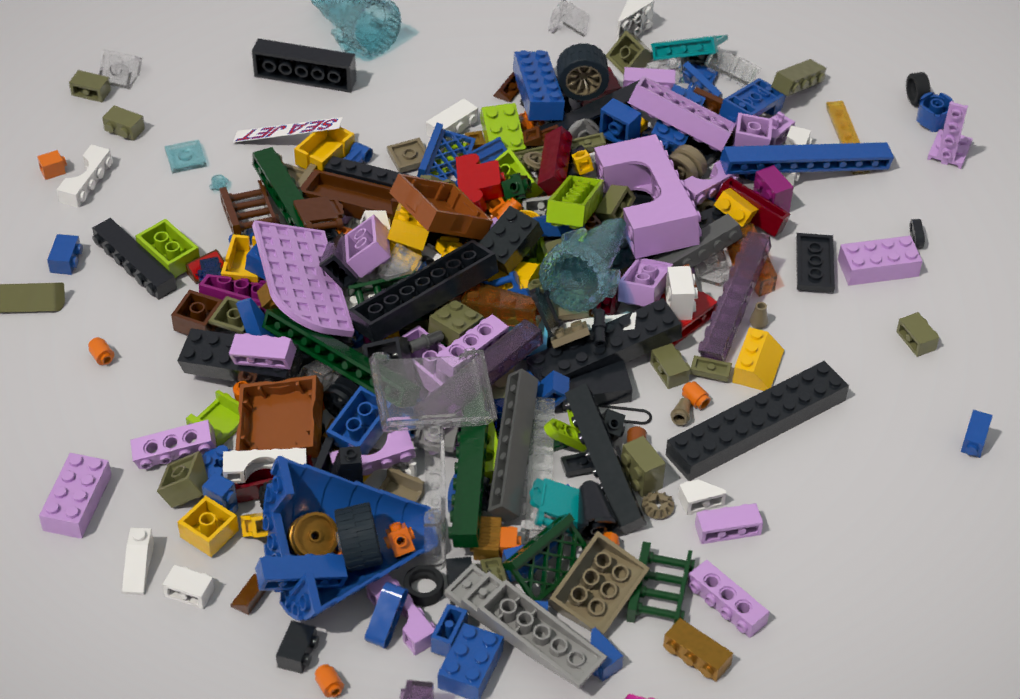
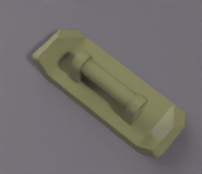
(32, 297)

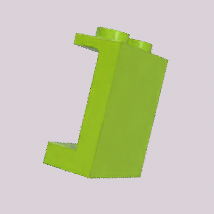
(222, 415)

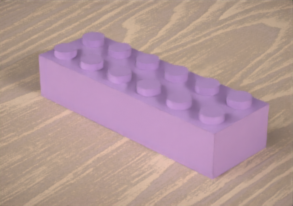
(681, 113)

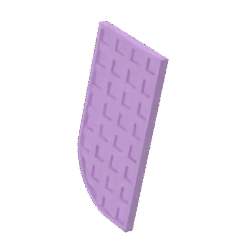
(297, 281)

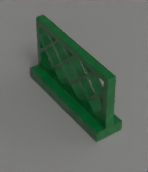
(535, 546)

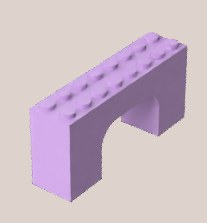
(645, 166)

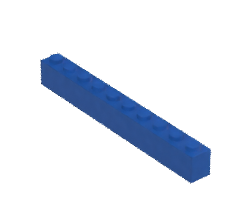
(807, 157)

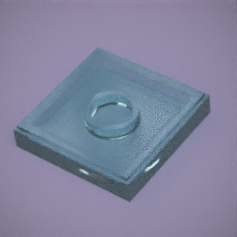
(185, 156)

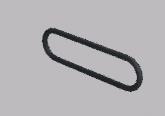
(630, 409)

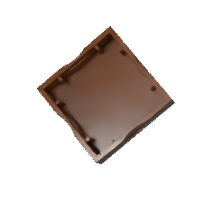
(440, 207)
(281, 415)

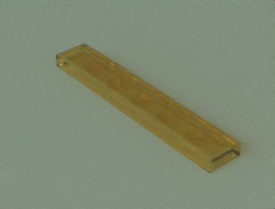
(843, 126)

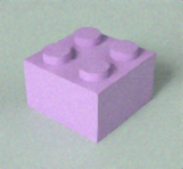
(752, 130)

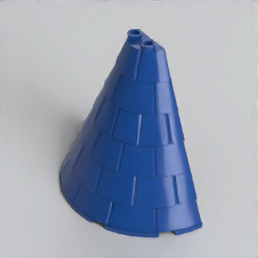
(305, 490)

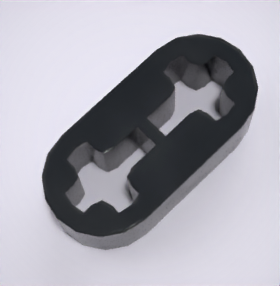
(917, 232)

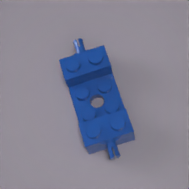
(752, 100)
(670, 135)

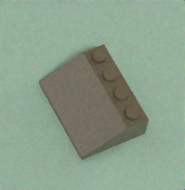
(598, 584)

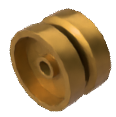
(314, 523)

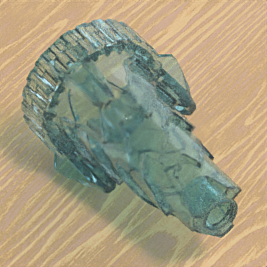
(362, 24)
(580, 266)

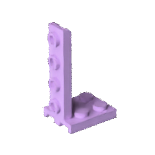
(949, 143)

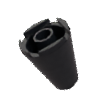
(594, 511)

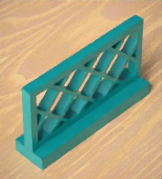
(687, 47)

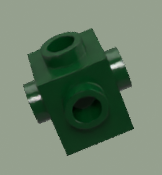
(517, 186)

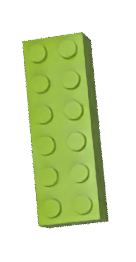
(574, 201)

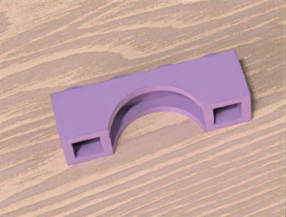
(703, 189)
(396, 449)
(417, 630)

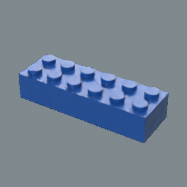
(538, 85)

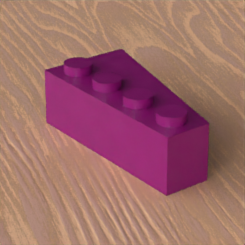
(223, 286)

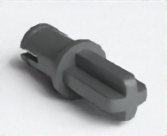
(426, 341)

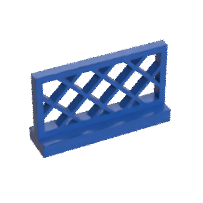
(437, 142)

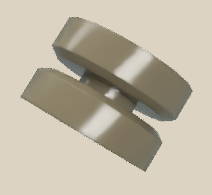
(688, 162)

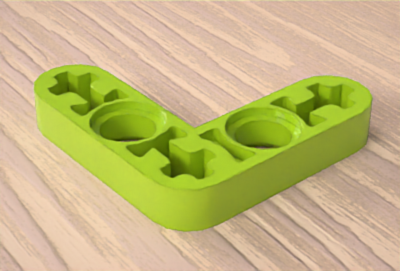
(565, 433)

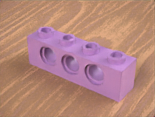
(479, 337)
(163, 441)
(754, 614)

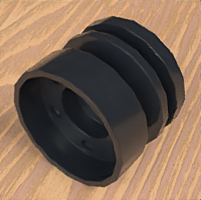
(339, 394)

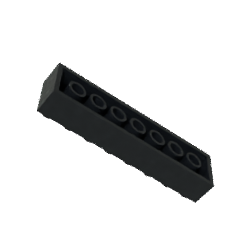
(423, 291)
(654, 328)

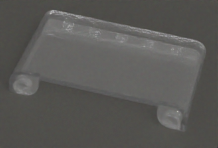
(432, 391)
(435, 497)

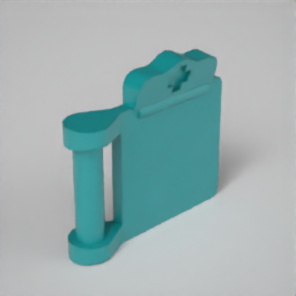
(554, 500)

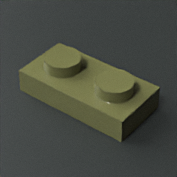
(711, 368)

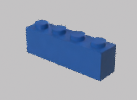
(287, 570)

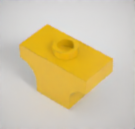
(253, 525)

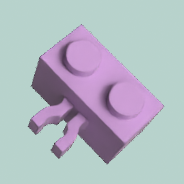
(780, 128)

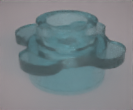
(217, 182)

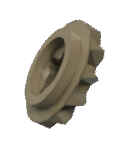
(530, 160)
(651, 509)

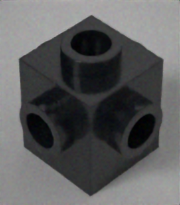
(614, 423)

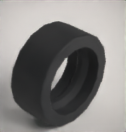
(916, 86)
(424, 572)

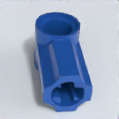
(360, 153)

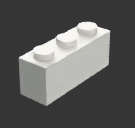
(454, 118)

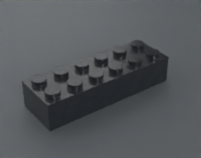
(304, 65)
(208, 355)

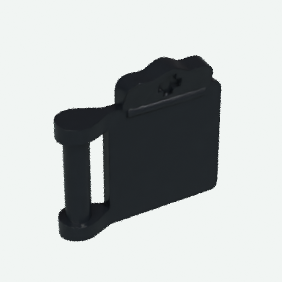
(546, 310)

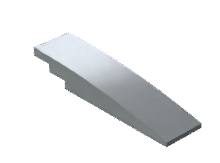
(525, 624)

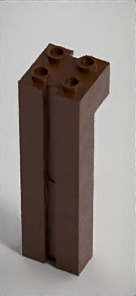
(352, 193)

